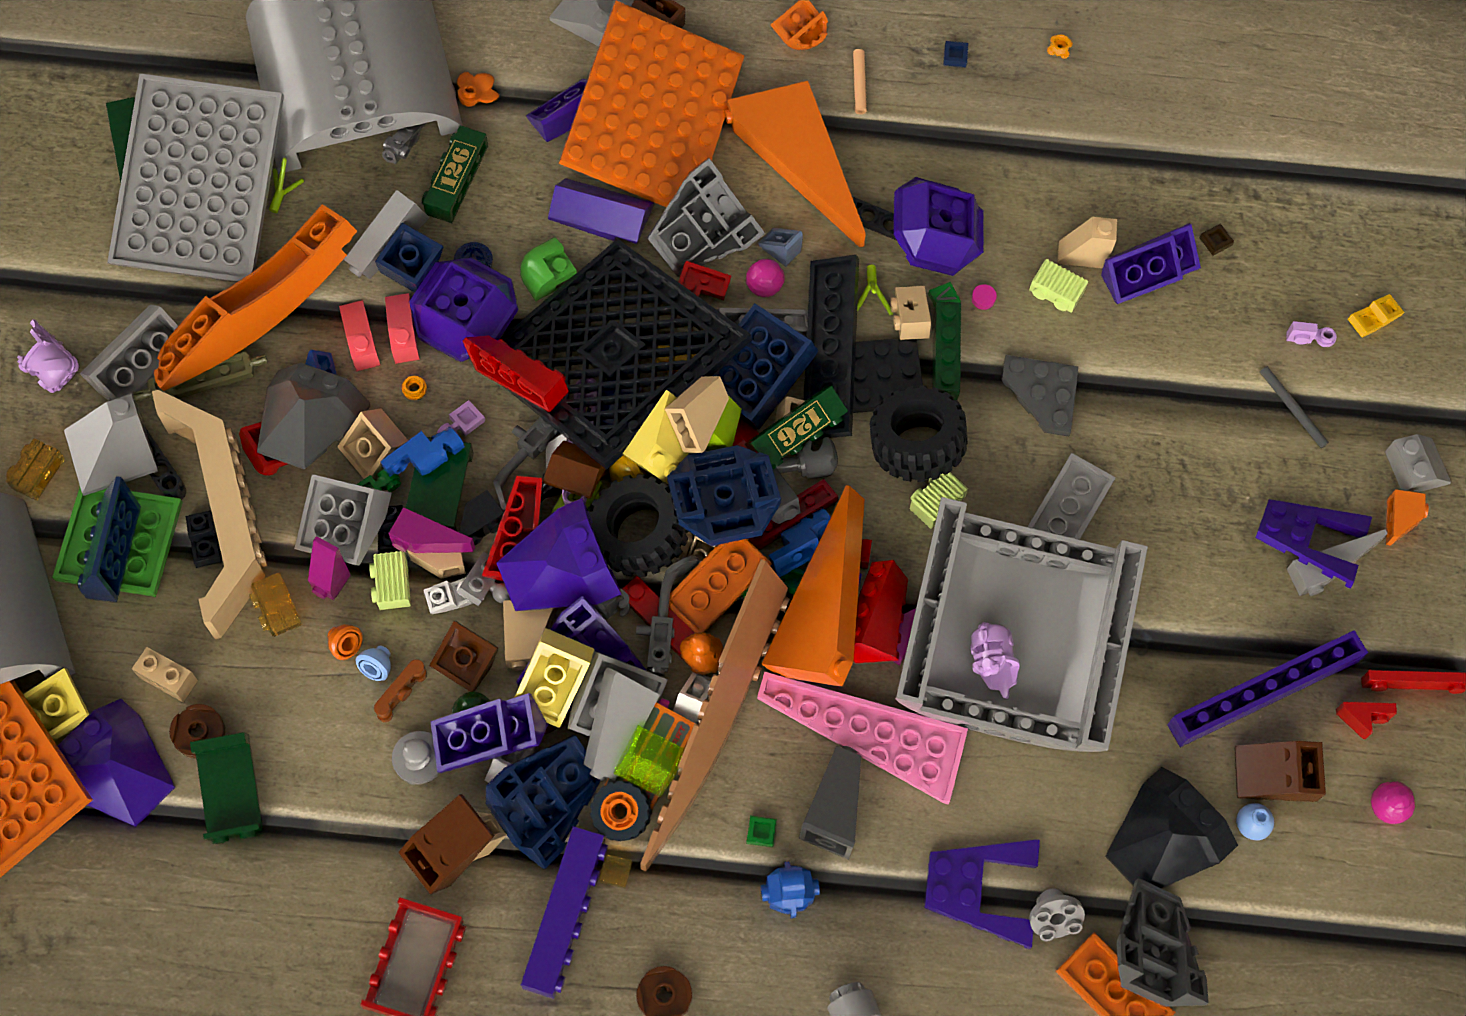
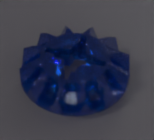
(479, 250)

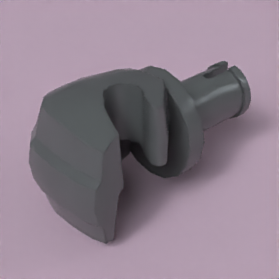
(812, 463)

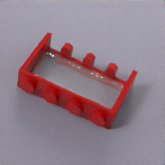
(414, 961)

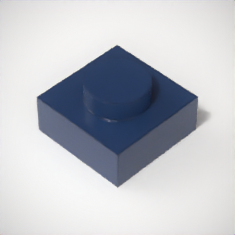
(955, 54)

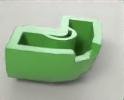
(545, 268)

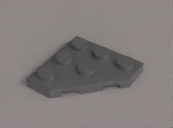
(1043, 390)

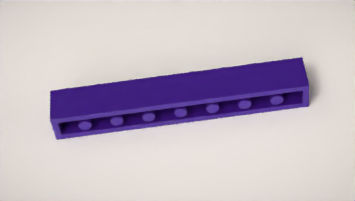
(1267, 688)

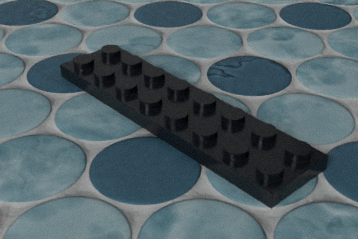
(833, 332)

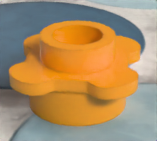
(1062, 41)

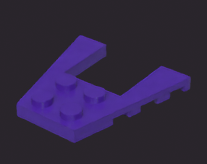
(1291, 527)
(956, 886)

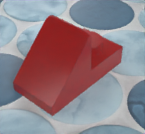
(1362, 714)

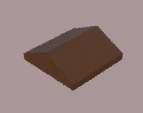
(573, 470)
(464, 657)

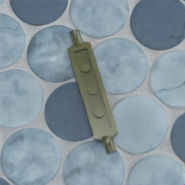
(229, 371)

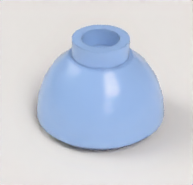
(374, 663)
(1255, 821)

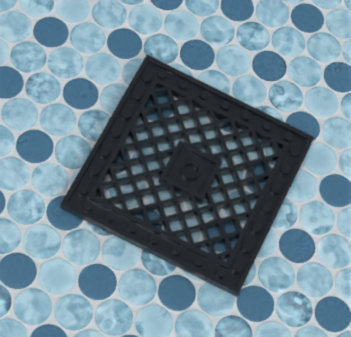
(615, 348)

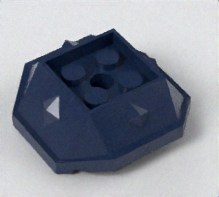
(730, 473)

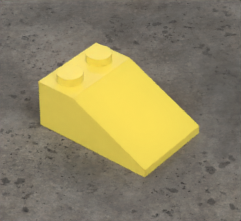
(655, 443)
(555, 674)
(58, 705)

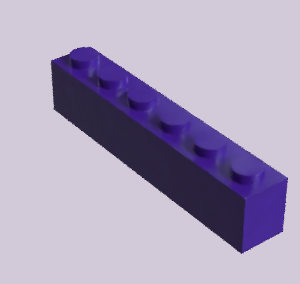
(563, 913)

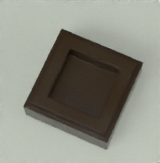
(1216, 239)

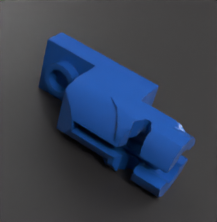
(422, 453)
(799, 543)

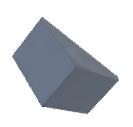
(782, 244)

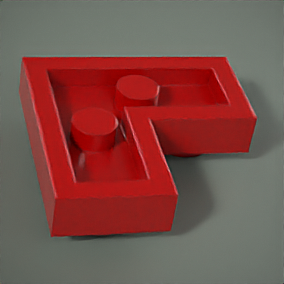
(704, 280)

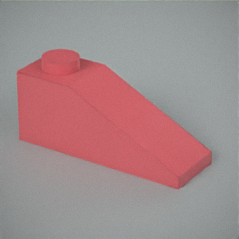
(401, 328)
(359, 335)

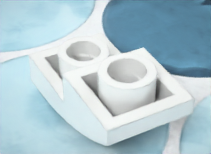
(444, 597)

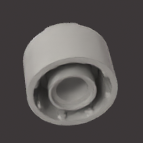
(853, 1001)

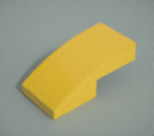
(1375, 315)

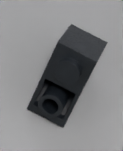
(481, 517)

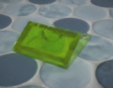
(649, 761)

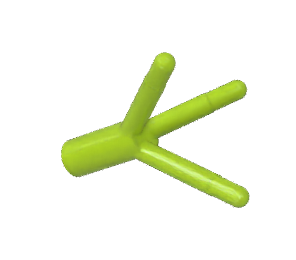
(278, 183)
(872, 284)

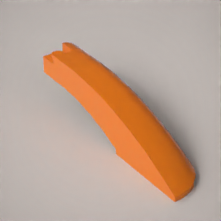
(257, 302)

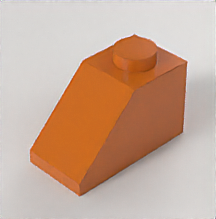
(1404, 513)

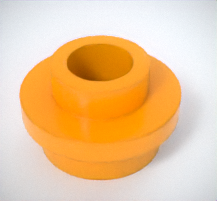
(414, 381)

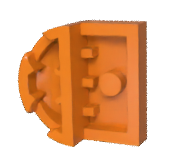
(801, 26)

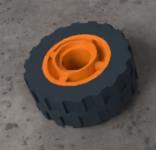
(604, 813)

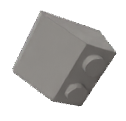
(1417, 463)

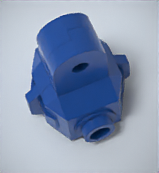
(790, 889)

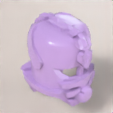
(48, 360)
(995, 657)

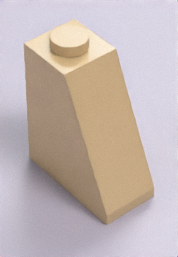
(1089, 243)
(697, 413)
(523, 633)

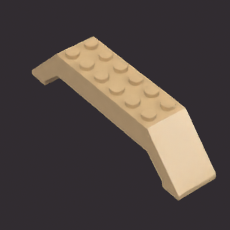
(229, 505)

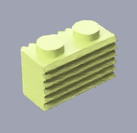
(1058, 286)
(926, 501)
(391, 580)

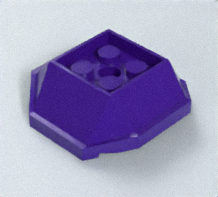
(937, 226)
(444, 323)

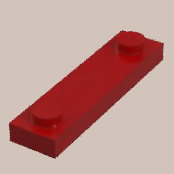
(645, 605)
(1384, 680)

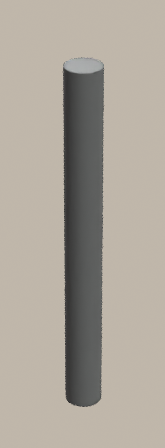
(1294, 407)

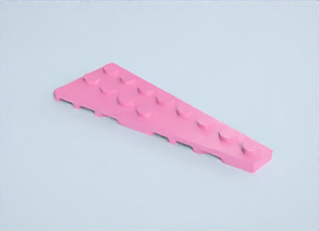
(898, 741)

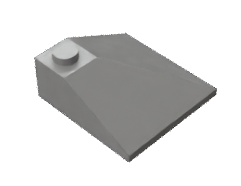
(585, 17)
(110, 445)
(342, 516)
(587, 695)

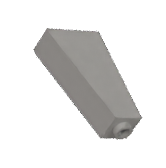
(375, 238)
(618, 712)

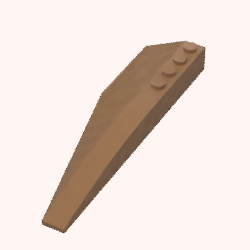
(727, 693)

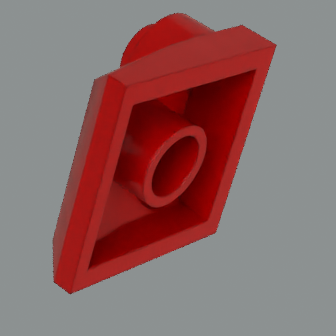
(249, 439)

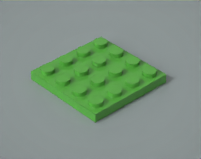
(148, 549)

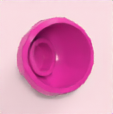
(765, 278)
(1393, 802)

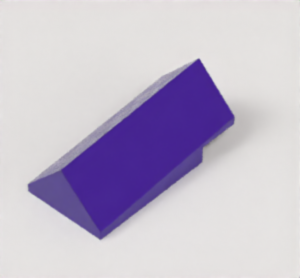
(558, 113)
(599, 211)
(1151, 264)
(487, 732)

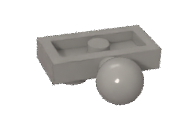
(476, 586)

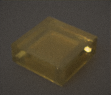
(615, 871)

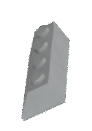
(131, 356)

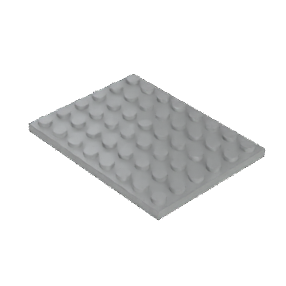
(195, 178)

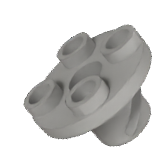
(415, 758)
(1056, 915)

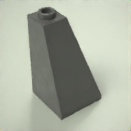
(833, 811)

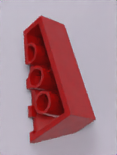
(516, 371)
(517, 521)
(880, 613)

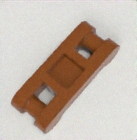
(399, 690)

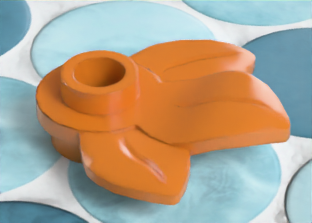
(476, 89)

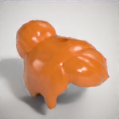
(702, 652)

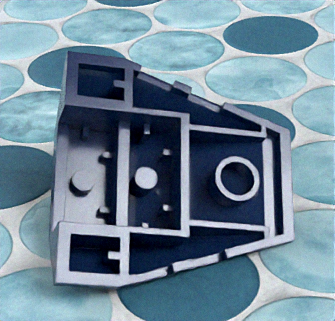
(542, 798)

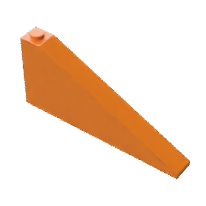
(792, 138)
(820, 623)

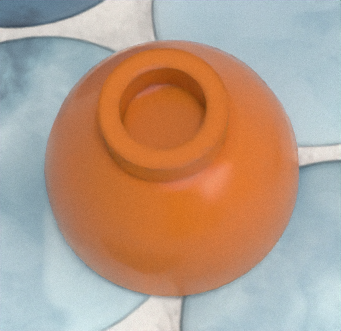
(344, 641)

